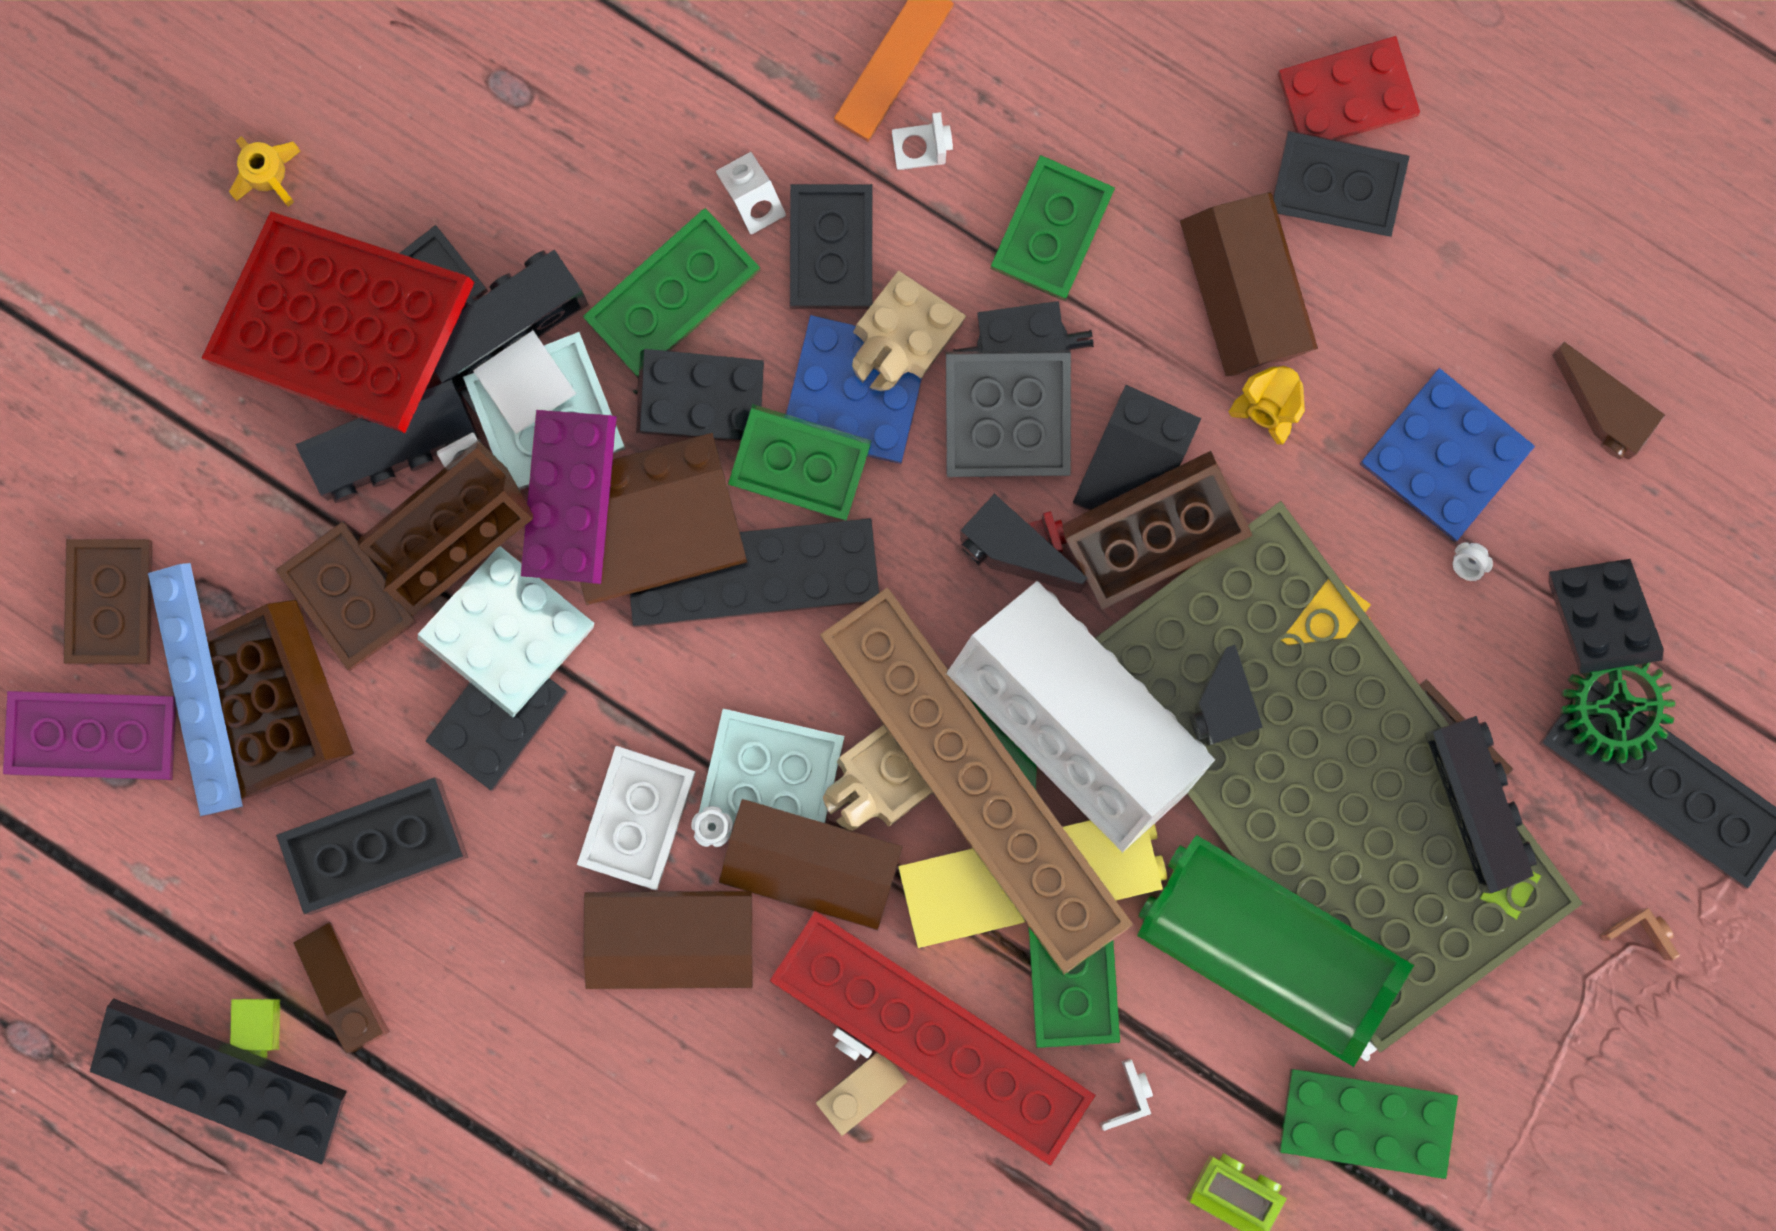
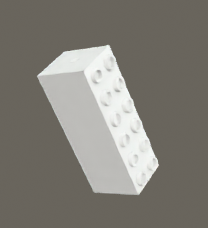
(1079, 715)

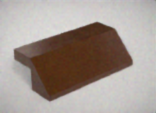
(1248, 283)
(446, 527)
(810, 864)
(668, 939)

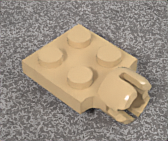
(903, 332)
(875, 783)

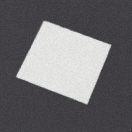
(524, 381)

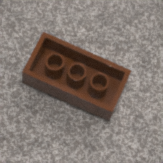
(1156, 530)

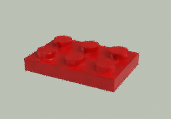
(1350, 91)

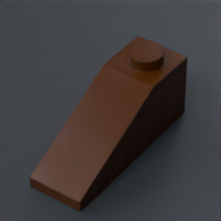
(1611, 408)
(340, 989)

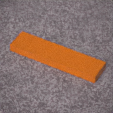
(892, 66)

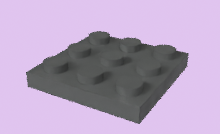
(1008, 413)

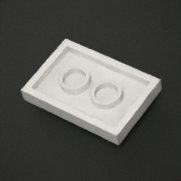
(636, 818)

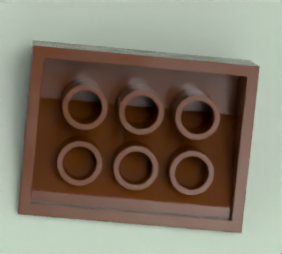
(666, 519)
(275, 698)

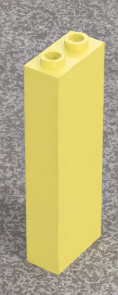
(960, 897)

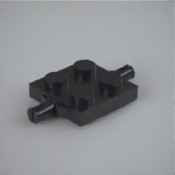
(1026, 329)

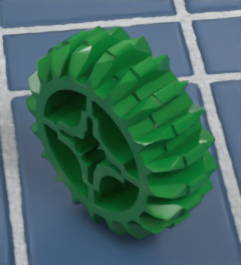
(1617, 725)

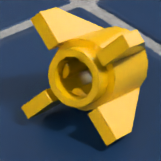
(266, 177)
(1272, 400)

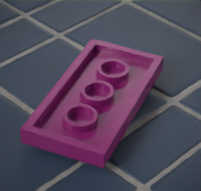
(568, 496)
(89, 735)

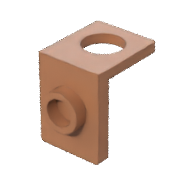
(1656, 929)

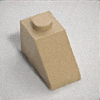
(861, 1093)

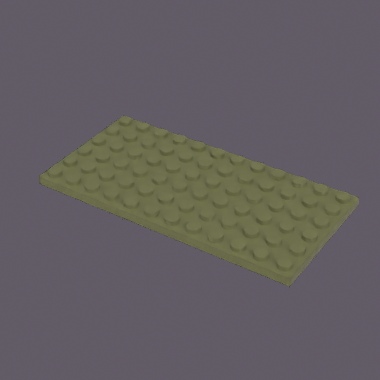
(1340, 777)

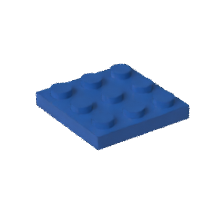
(834, 397)
(1447, 455)

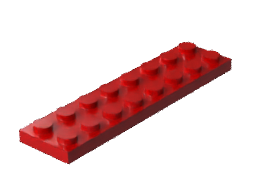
(932, 1038)

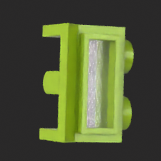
(1235, 1196)

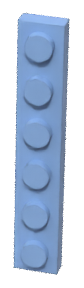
(195, 689)

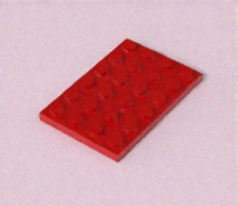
(338, 321)

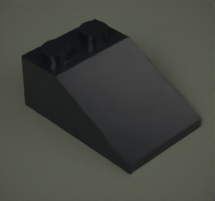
(1137, 446)
(1012, 546)

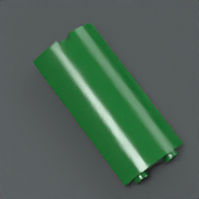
(1273, 949)

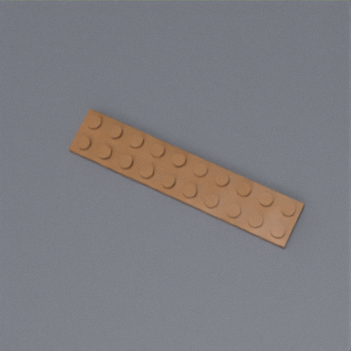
(976, 781)

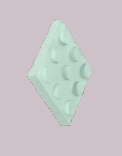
(516, 449)
(505, 631)
(770, 766)

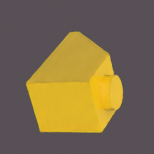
(1322, 624)

